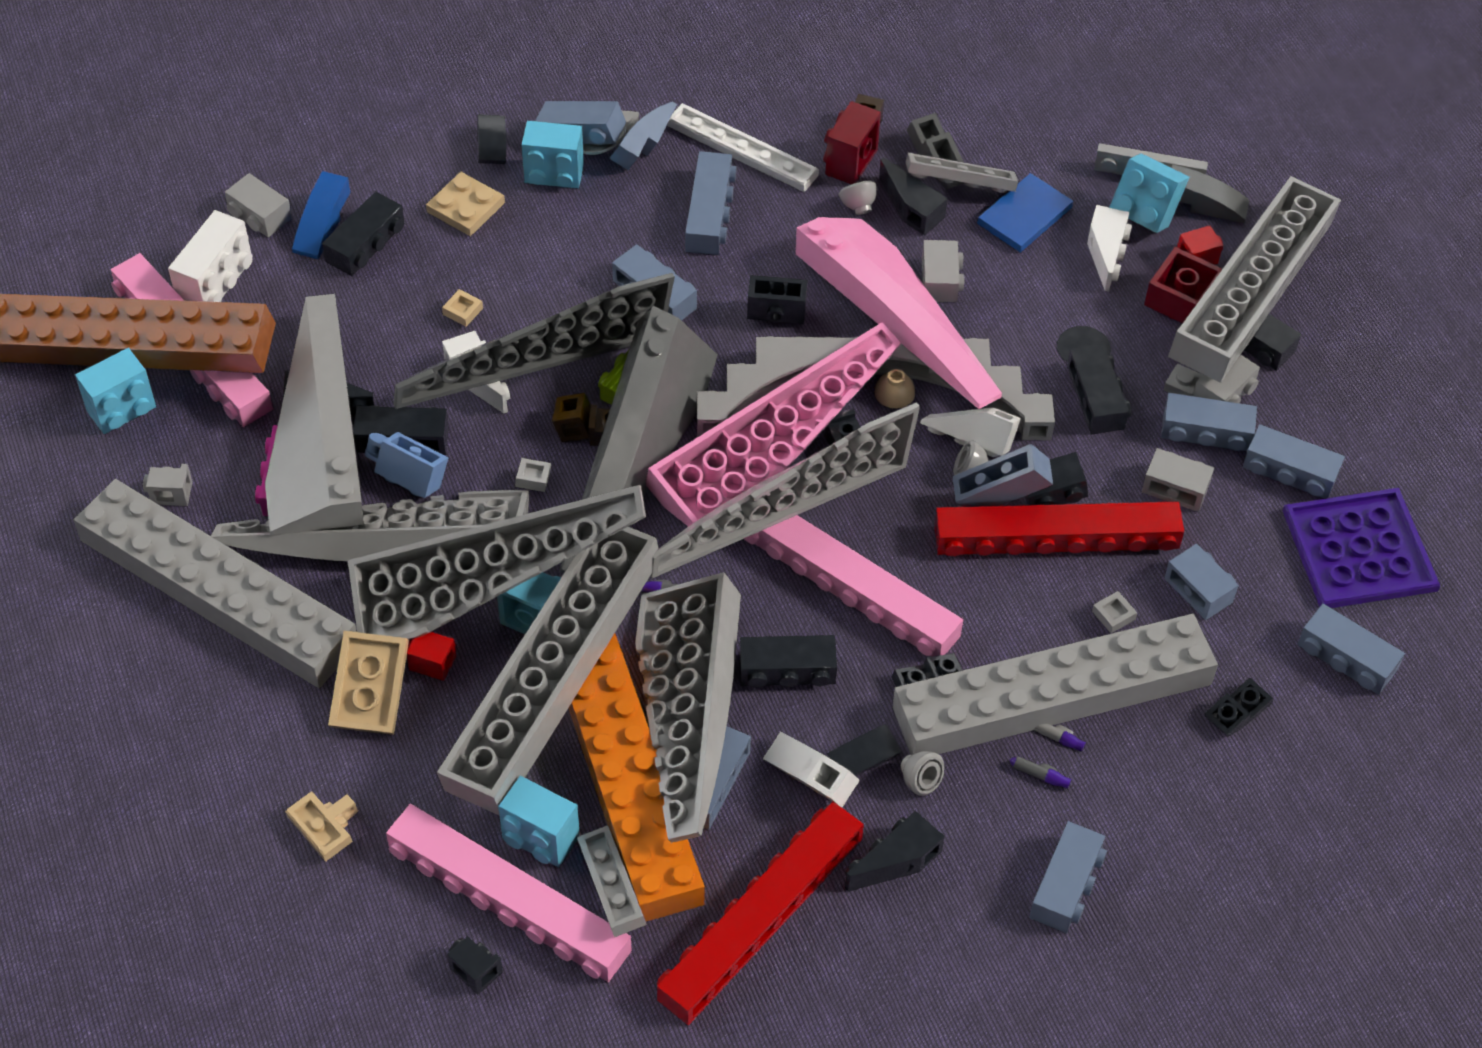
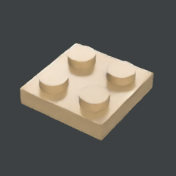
(465, 203)

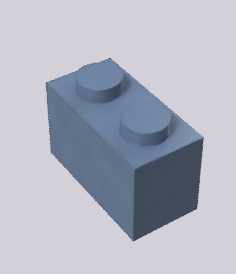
(1201, 581)

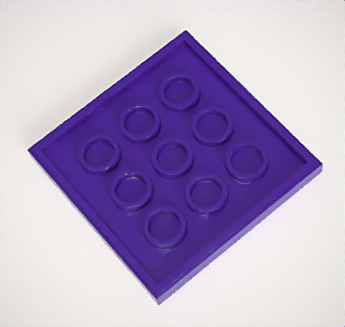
(1360, 548)

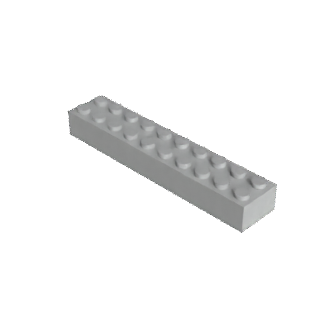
(1254, 279)
(215, 581)
(548, 669)
(1054, 686)

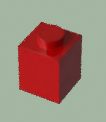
(1202, 244)
(431, 655)

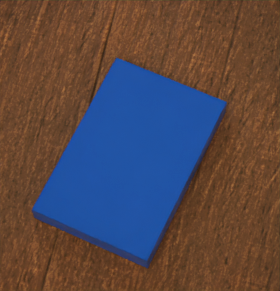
(1025, 214)

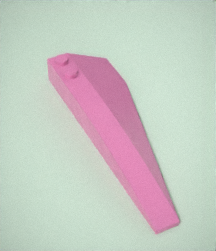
(889, 291)
(766, 433)

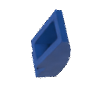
(321, 214)

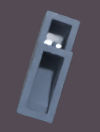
(643, 136)

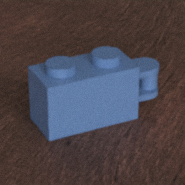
(407, 463)

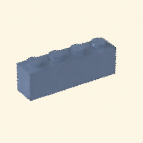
(709, 203)

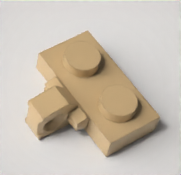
(323, 824)

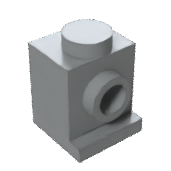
(168, 485)

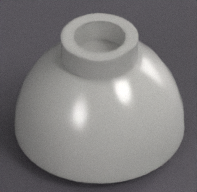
(859, 196)
(970, 456)
(923, 772)

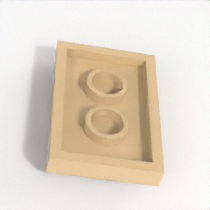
(368, 682)

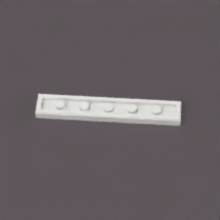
(743, 147)

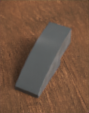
(932, 141)
(1212, 196)

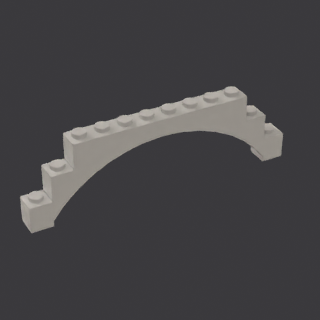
(786, 357)

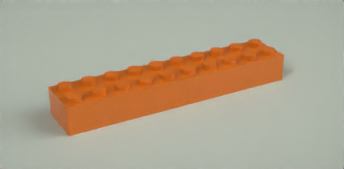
(627, 786)

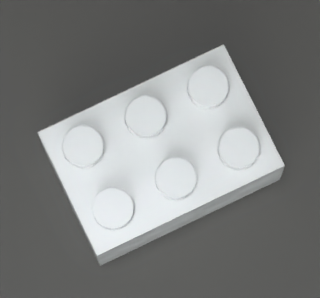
(212, 259)

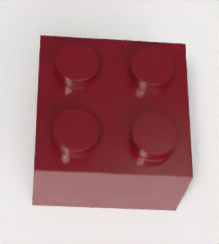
(852, 142)
(1180, 284)

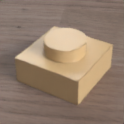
(462, 307)

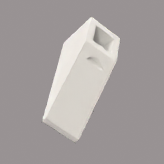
(1105, 242)
(494, 393)
(986, 426)
(812, 768)

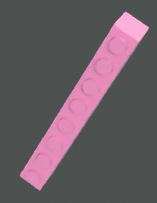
(239, 392)
(861, 584)
(508, 892)

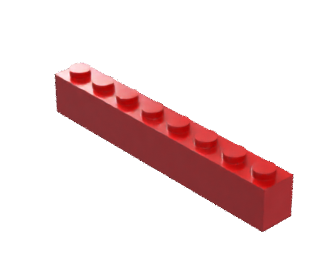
(1058, 528)
(758, 913)

